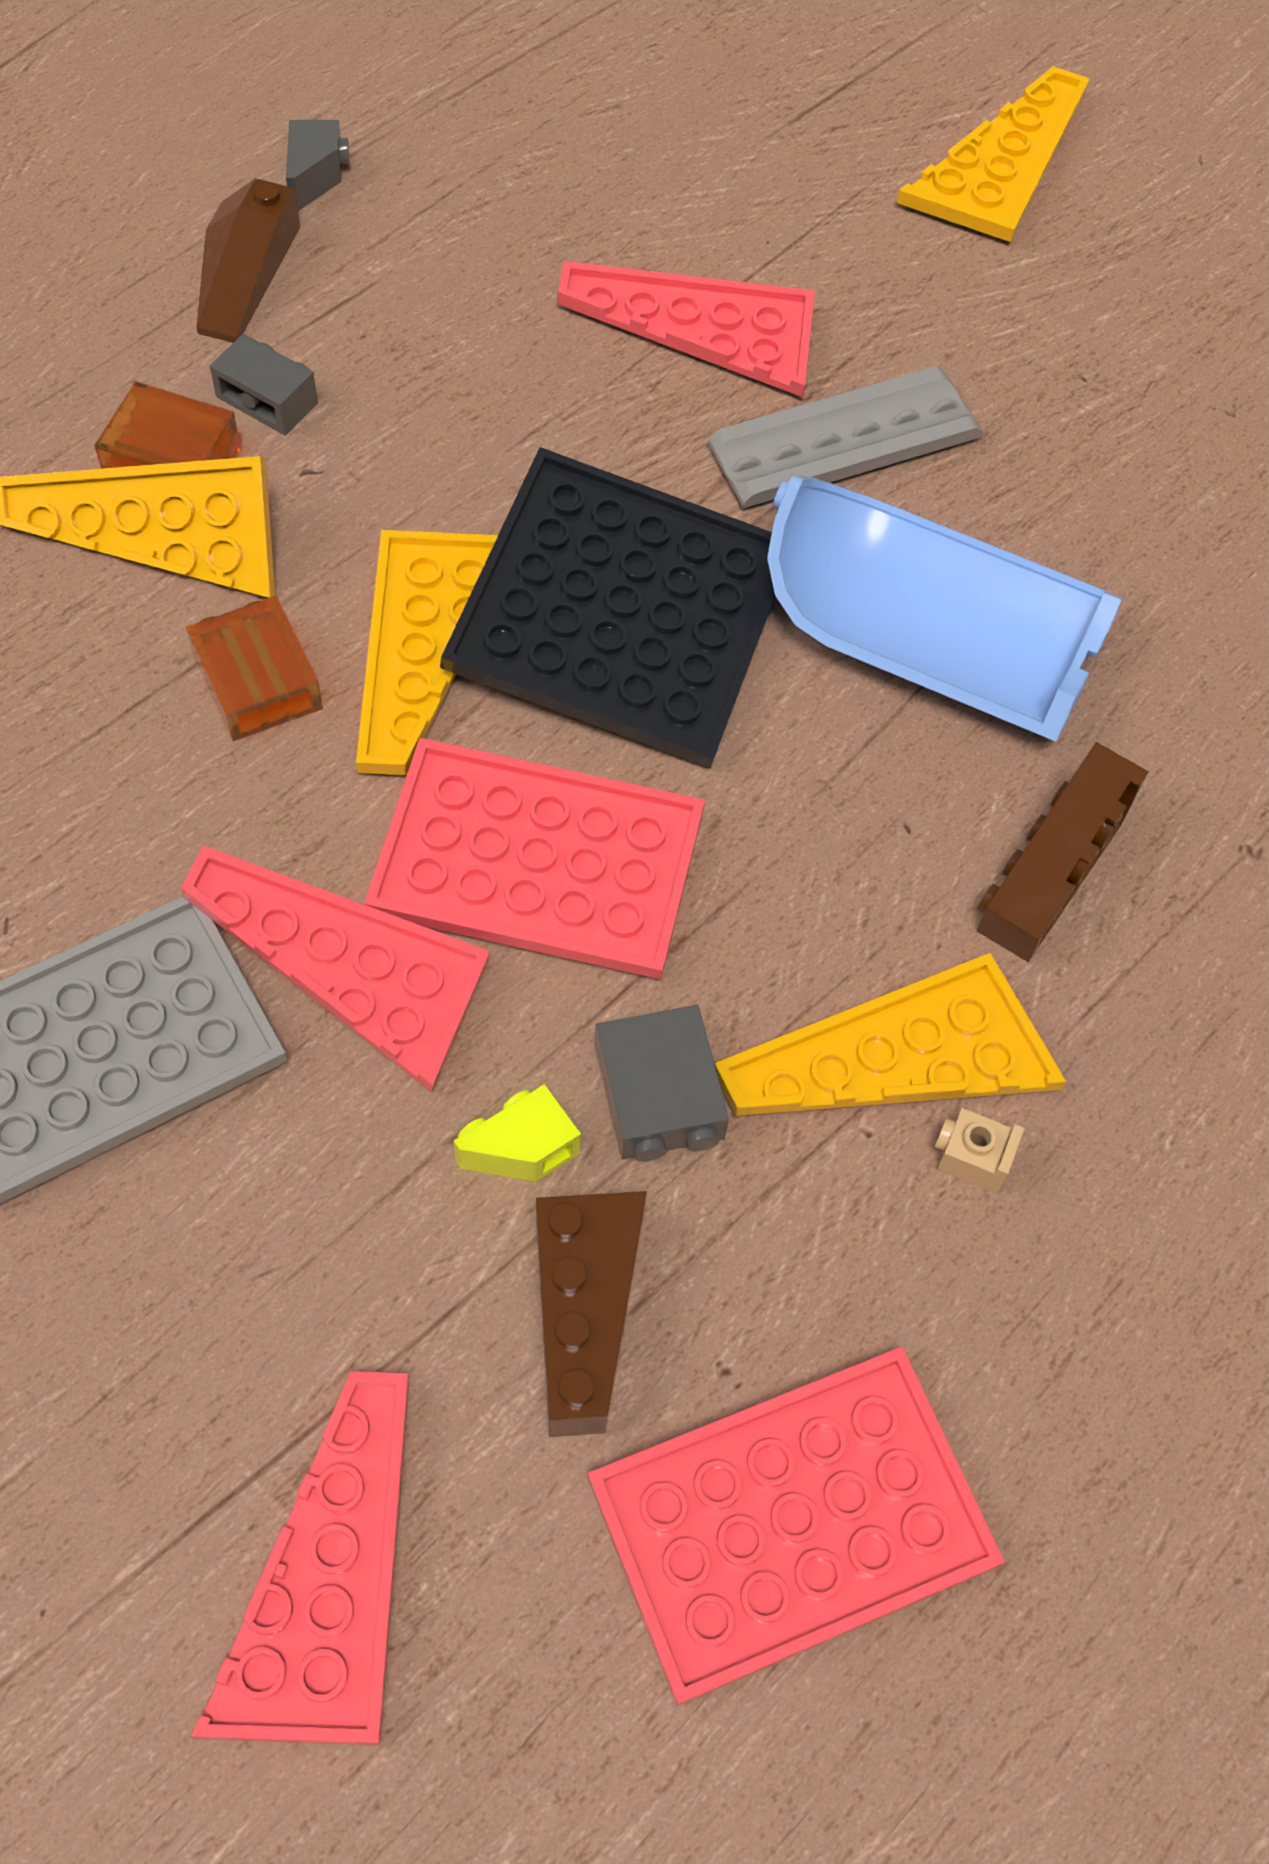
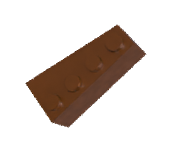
(1060, 852)
(585, 1290)

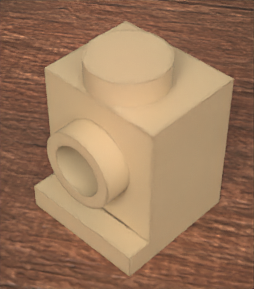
(978, 1165)

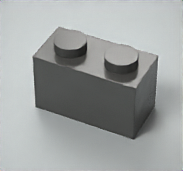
(264, 384)

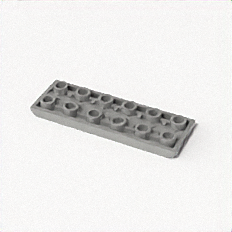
(844, 434)

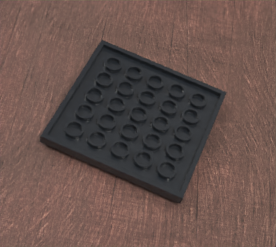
(618, 607)

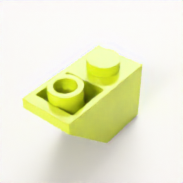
(520, 1141)

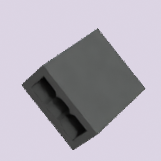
(661, 1083)

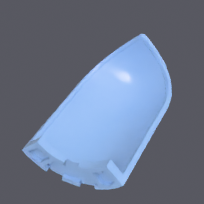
(936, 604)

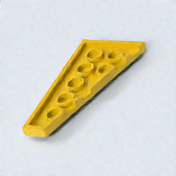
(1001, 163)
(174, 516)
(416, 605)
(920, 1043)

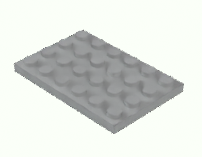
(121, 1041)

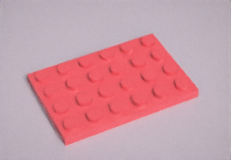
(537, 857)
(792, 1524)

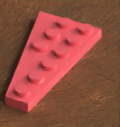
(726, 322)
(366, 967)
(321, 1612)

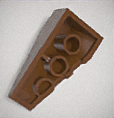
(243, 255)

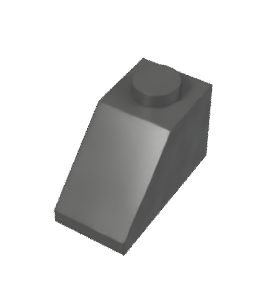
(314, 158)

